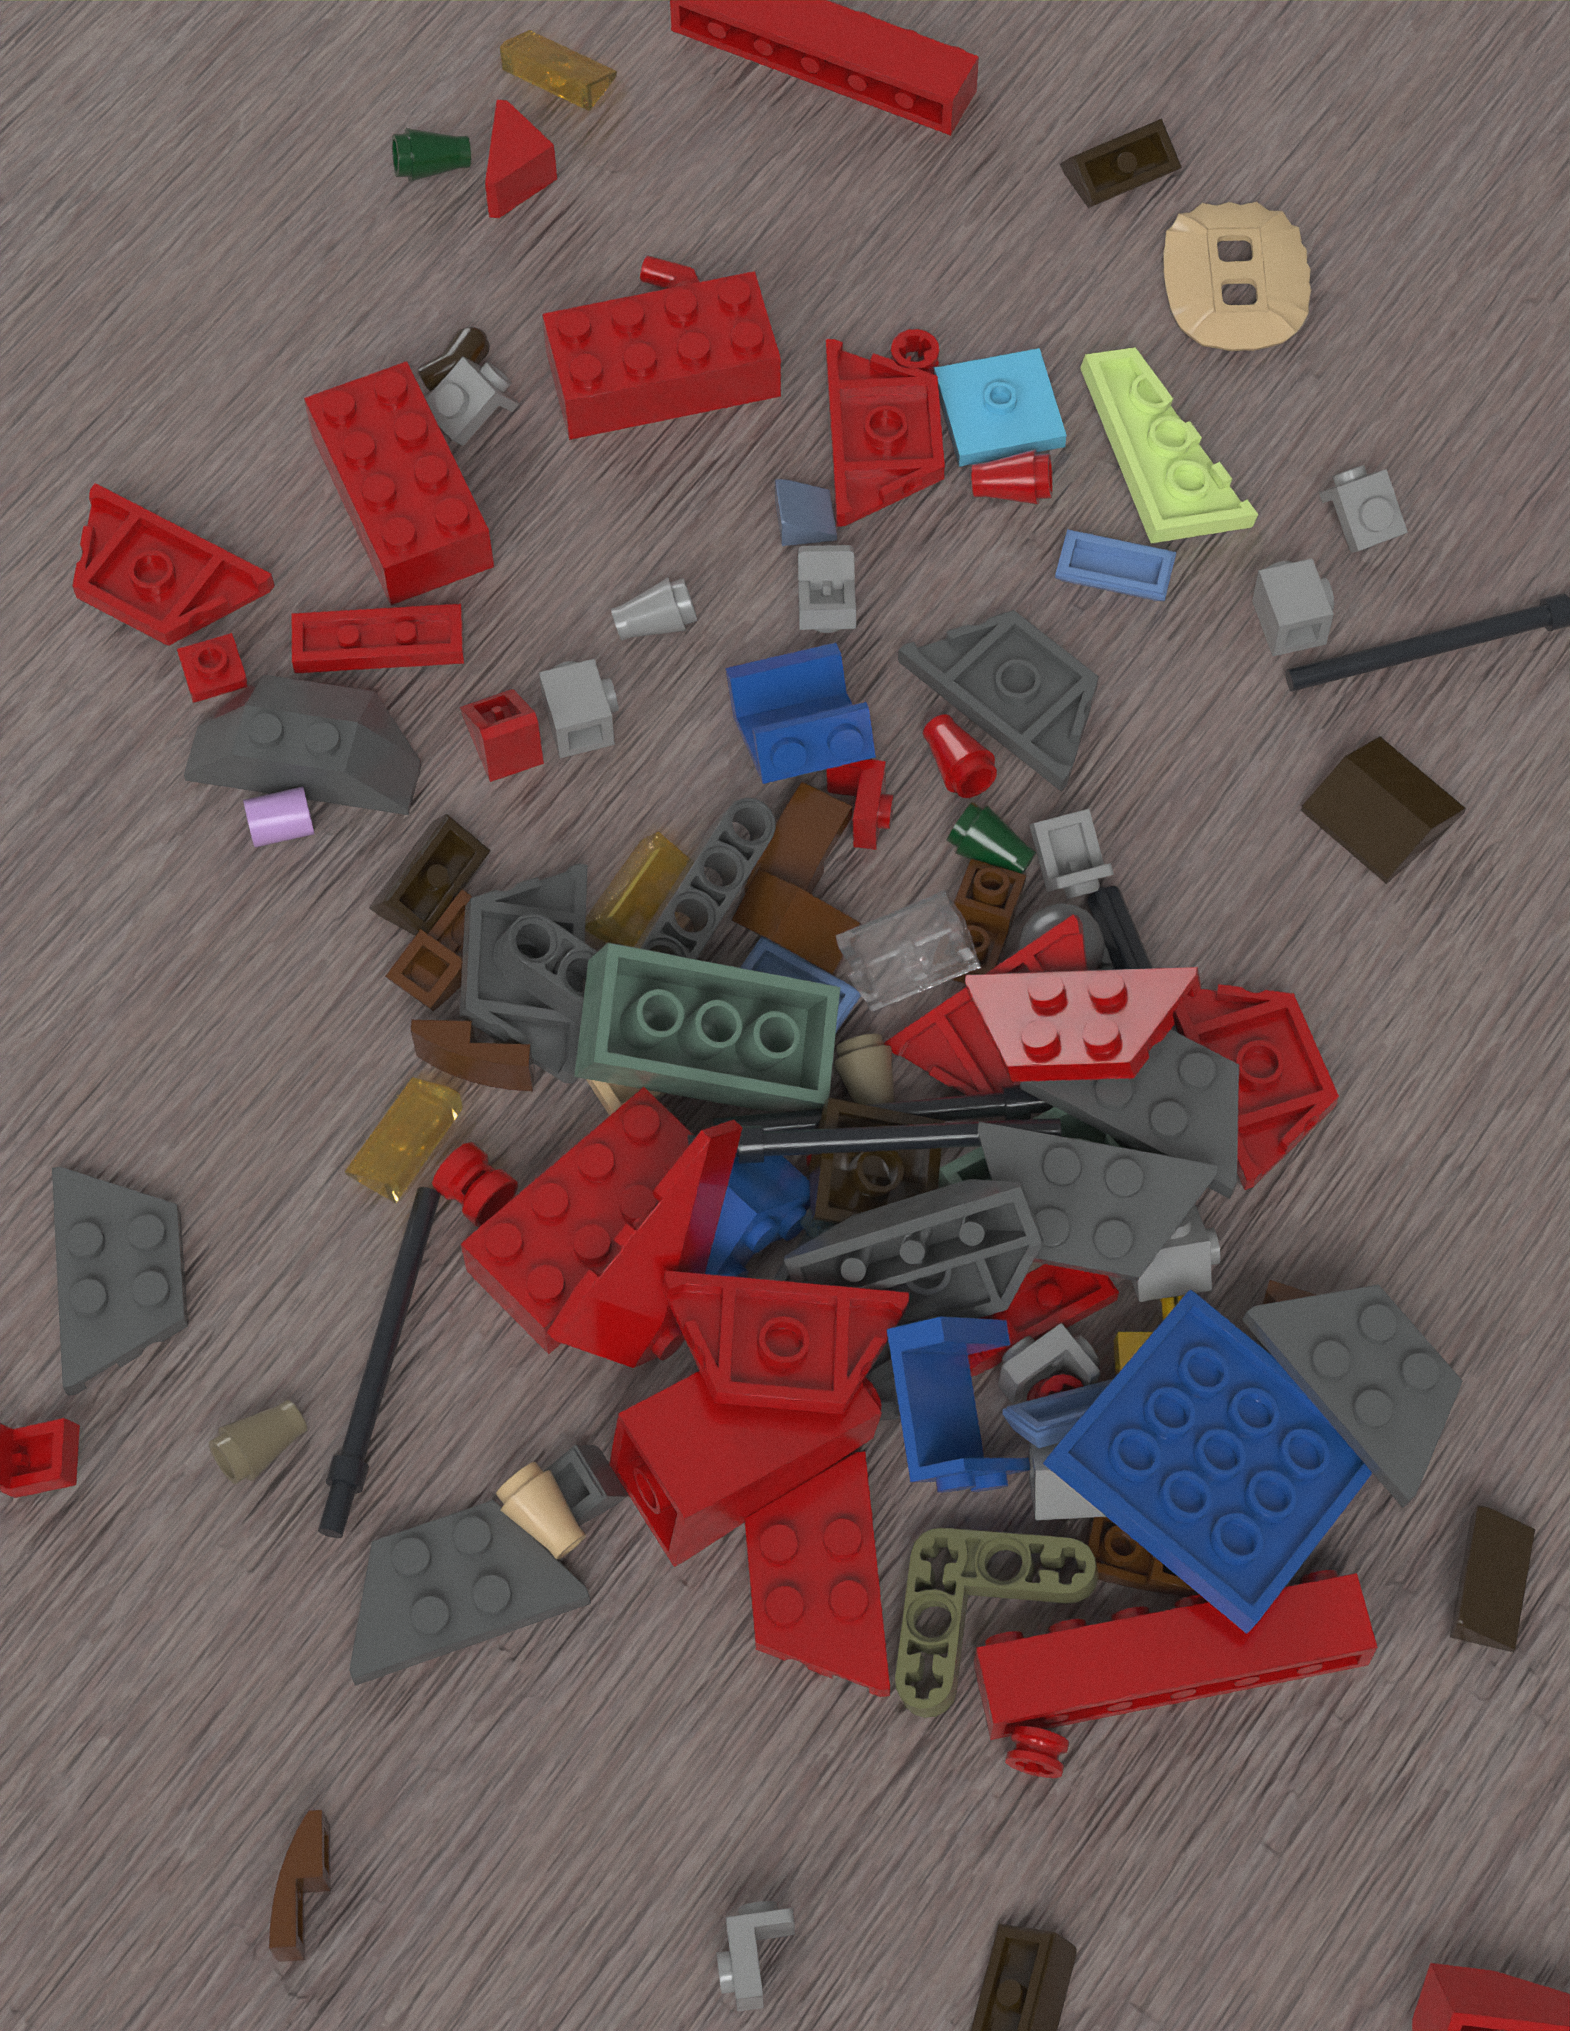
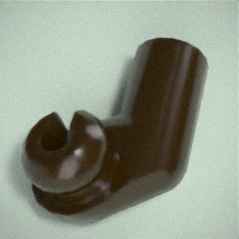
(466, 343)

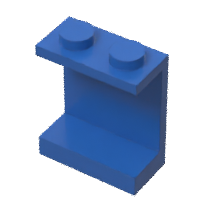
(798, 713)
(940, 1403)

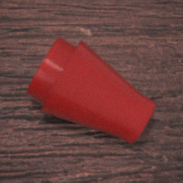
(1015, 478)
(961, 759)

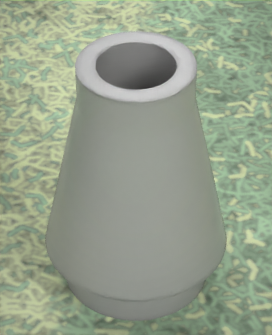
(656, 611)

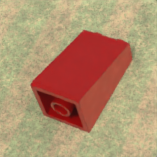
(711, 1464)

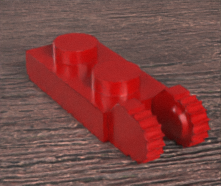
(1044, 1301)

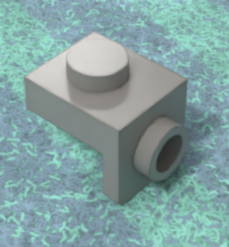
(469, 398)
(1365, 507)
(826, 588)
(1069, 853)
(1040, 1359)
(740, 1966)

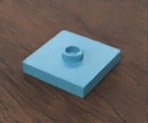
(999, 407)

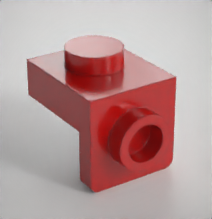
(212, 667)
(872, 806)
(38, 1457)

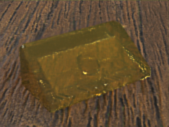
(556, 68)
(636, 891)
(405, 1138)

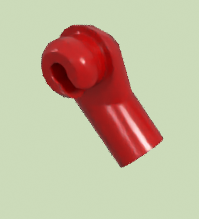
(666, 273)

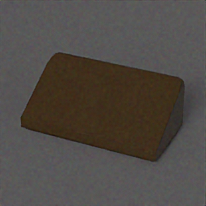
(1122, 164)
(430, 876)
(1492, 1580)
(1025, 1981)

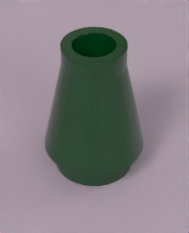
(426, 154)
(988, 839)

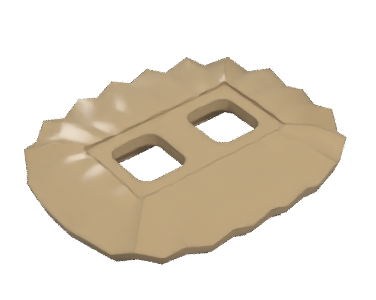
(1197, 274)

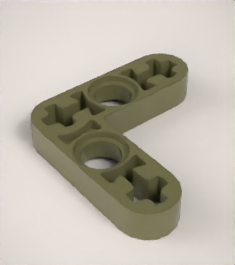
(970, 1577)

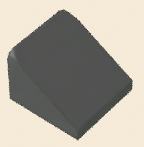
(587, 1482)

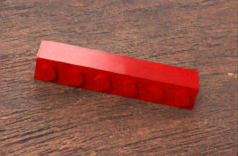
(841, 53)
(1170, 1656)

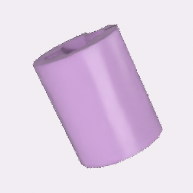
(278, 817)

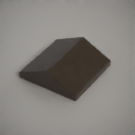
(1381, 808)
(867, 1180)

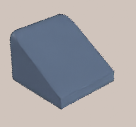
(804, 513)

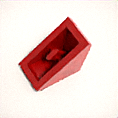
(518, 161)
(504, 734)

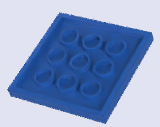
(1212, 1461)

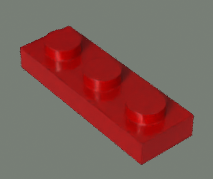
(377, 638)

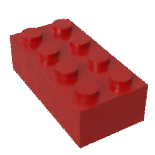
(662, 355)
(399, 483)
(571, 1213)

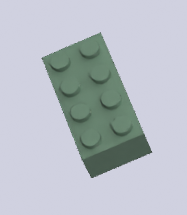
(706, 1030)

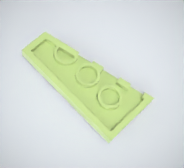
(1159, 454)

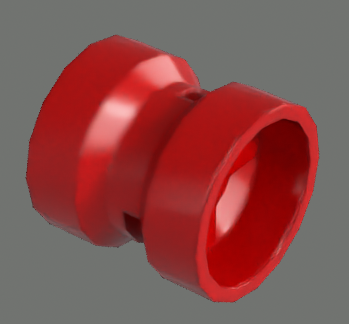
(474, 1183)

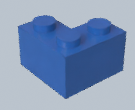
(758, 1208)

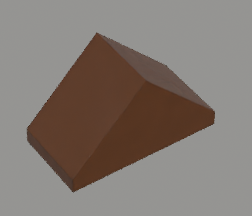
(794, 920)

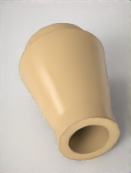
(540, 1509)

